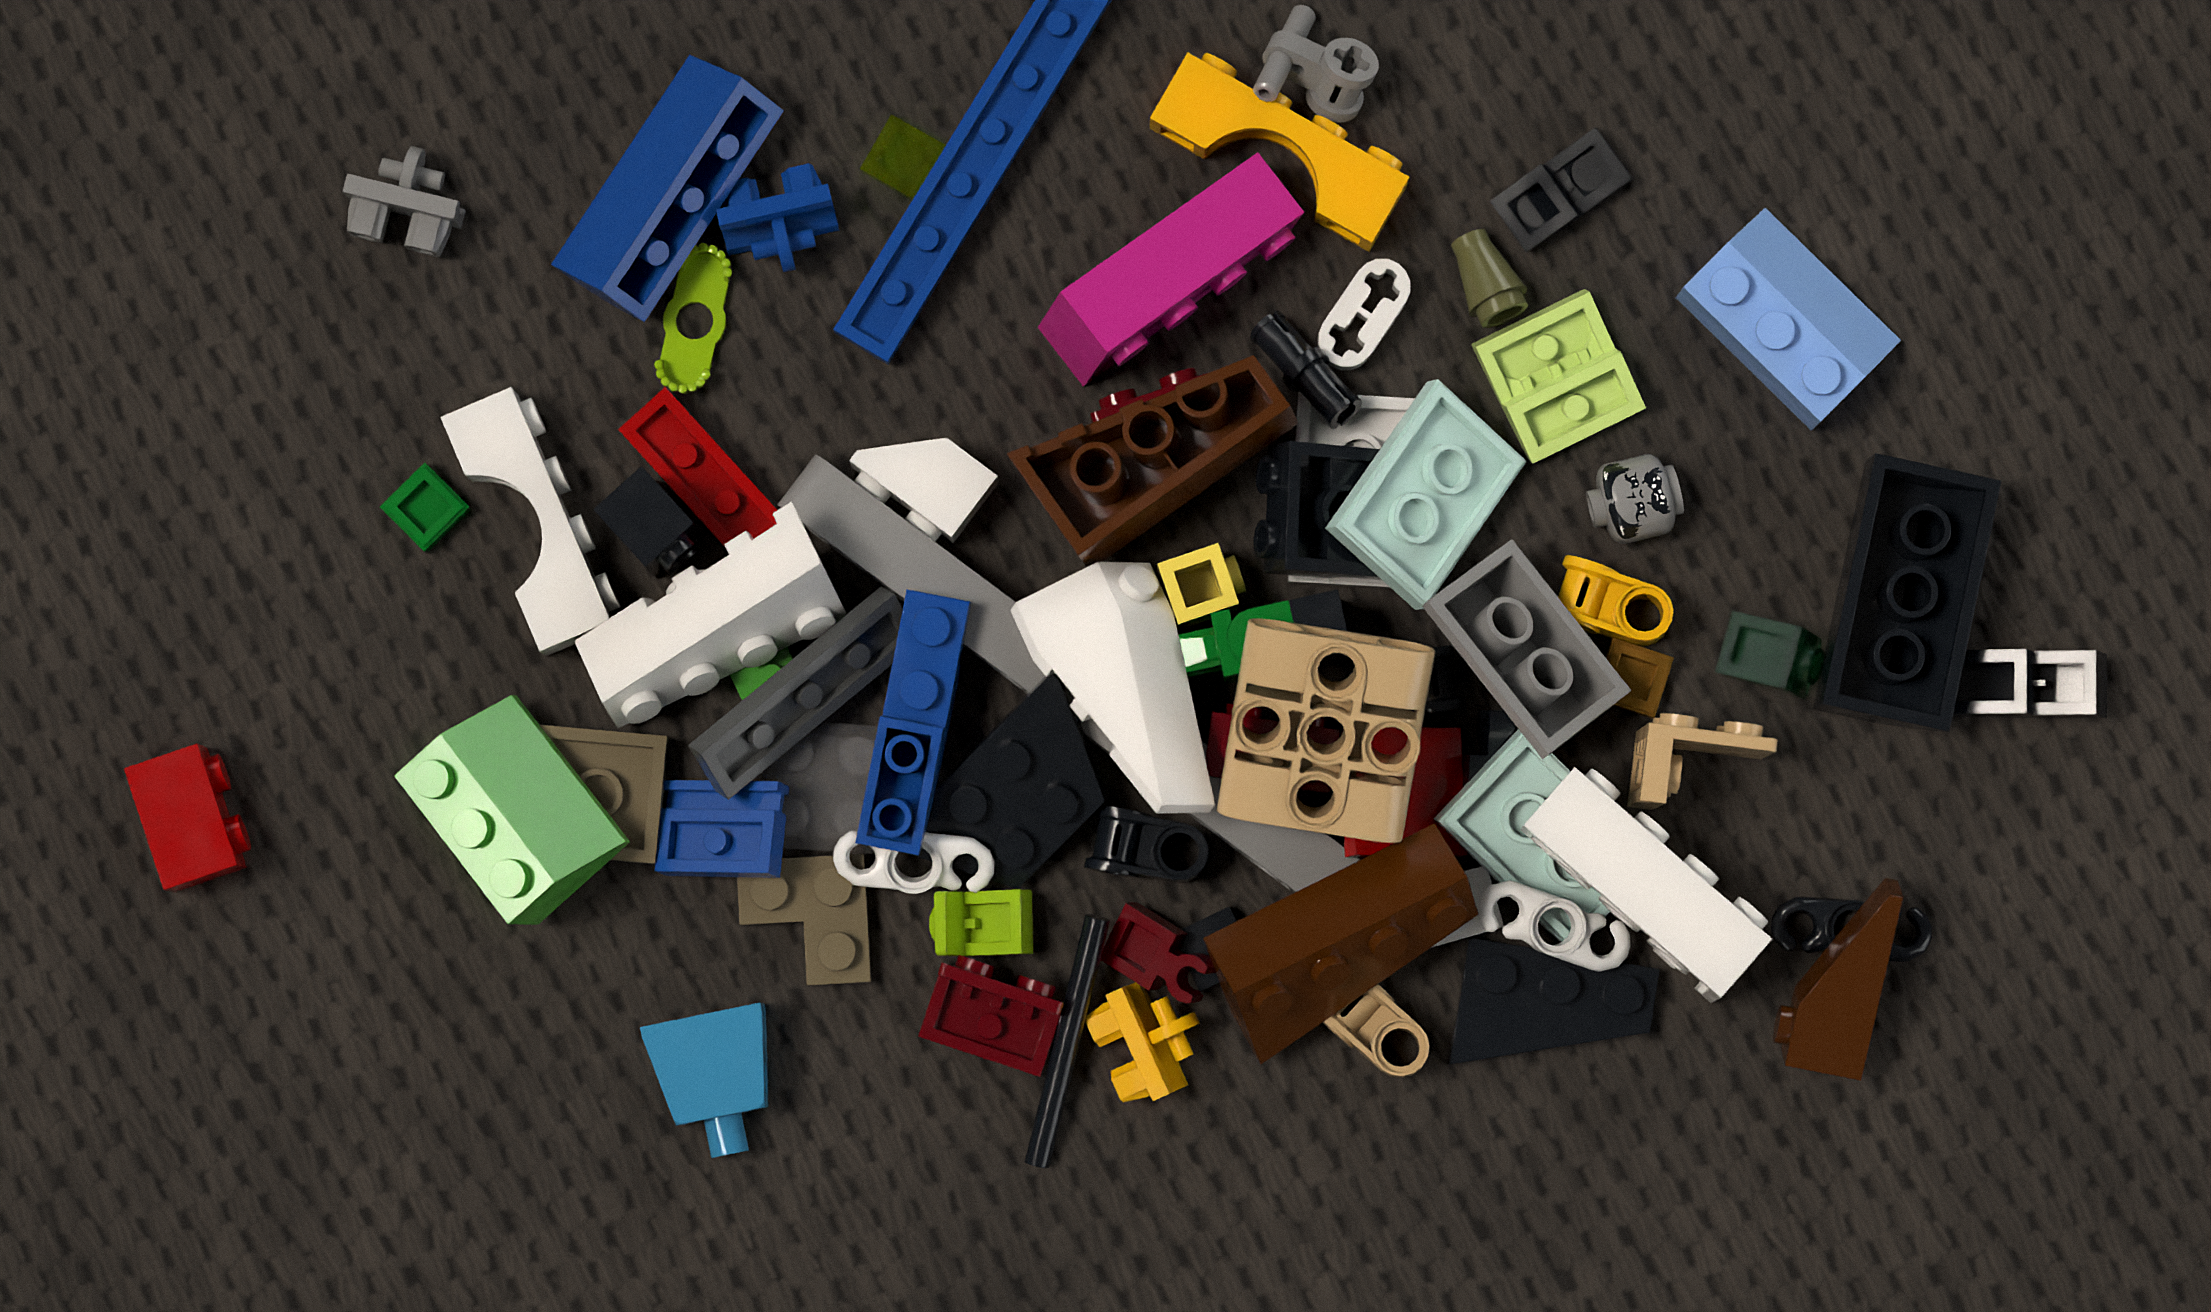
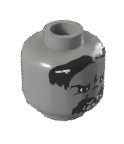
(1635, 498)

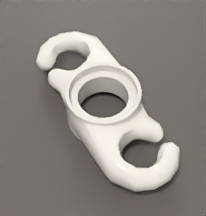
(942, 850)
(1533, 904)

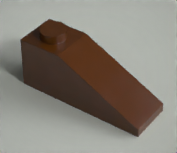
(1840, 994)

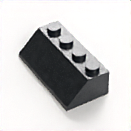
(1907, 594)

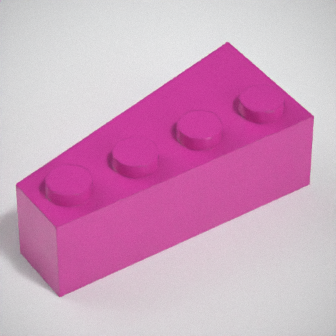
(1169, 268)

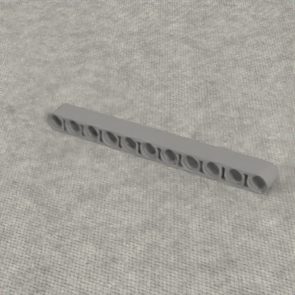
(908, 559)

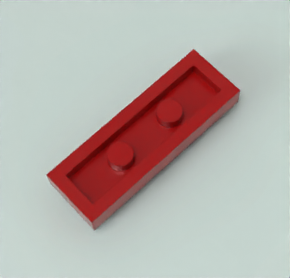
(698, 469)

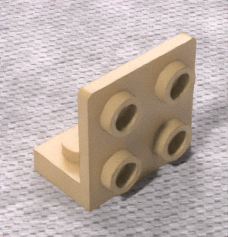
(1658, 771)

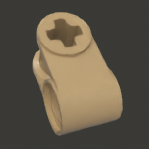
(1369, 1024)

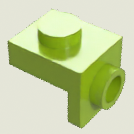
(982, 923)

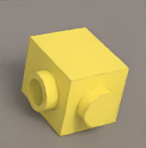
(1200, 584)

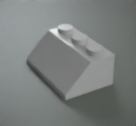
(1526, 648)

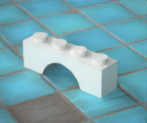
(500, 446)

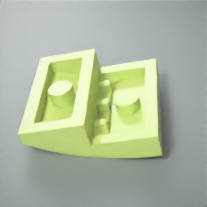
(1558, 376)

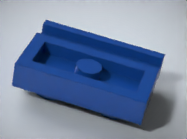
(719, 836)

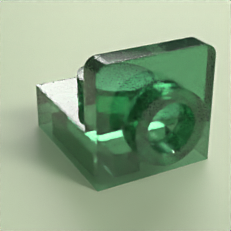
(1770, 654)

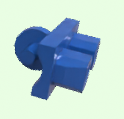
(778, 222)

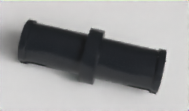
(1305, 369)

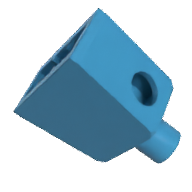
(713, 1071)

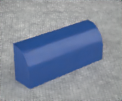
(667, 187)

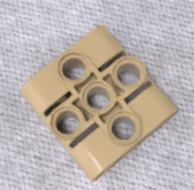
(1270, 767)

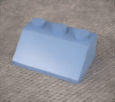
(1787, 318)

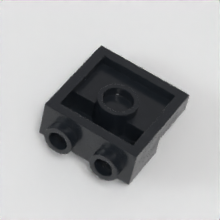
(1303, 493)

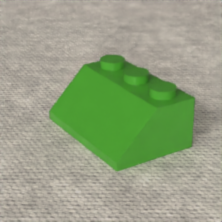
(512, 811)

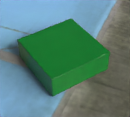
(425, 507)

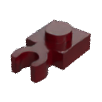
(1149, 952)

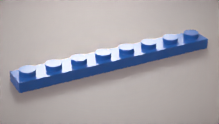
(967, 174)

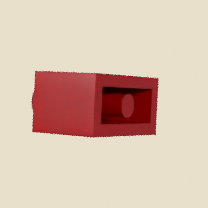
(188, 817)

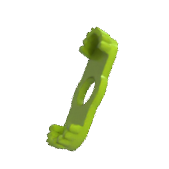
(701, 280)

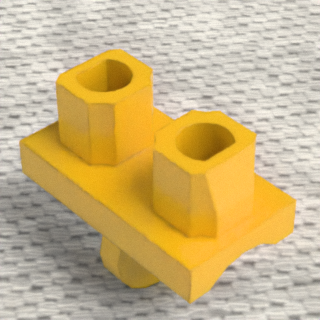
(1152, 1036)

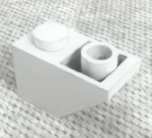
(930, 479)

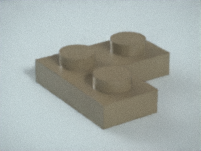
(827, 905)

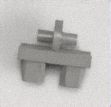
(375, 200)

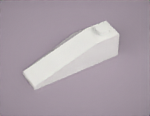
(1123, 661)

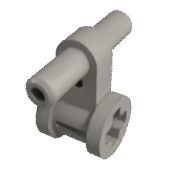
(1316, 68)

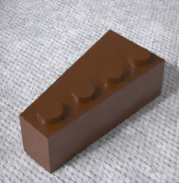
(1153, 456)
(1338, 938)

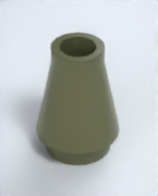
(1489, 282)

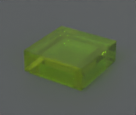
(902, 157)

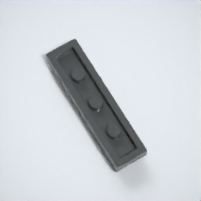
(800, 695)

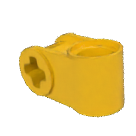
(1607, 599)

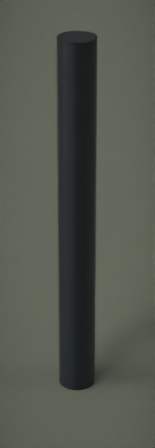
(1067, 1041)

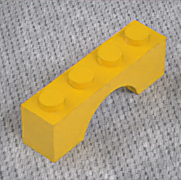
(1212, 108)

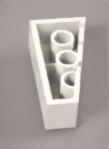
(712, 622)
(1647, 882)

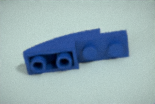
(914, 723)

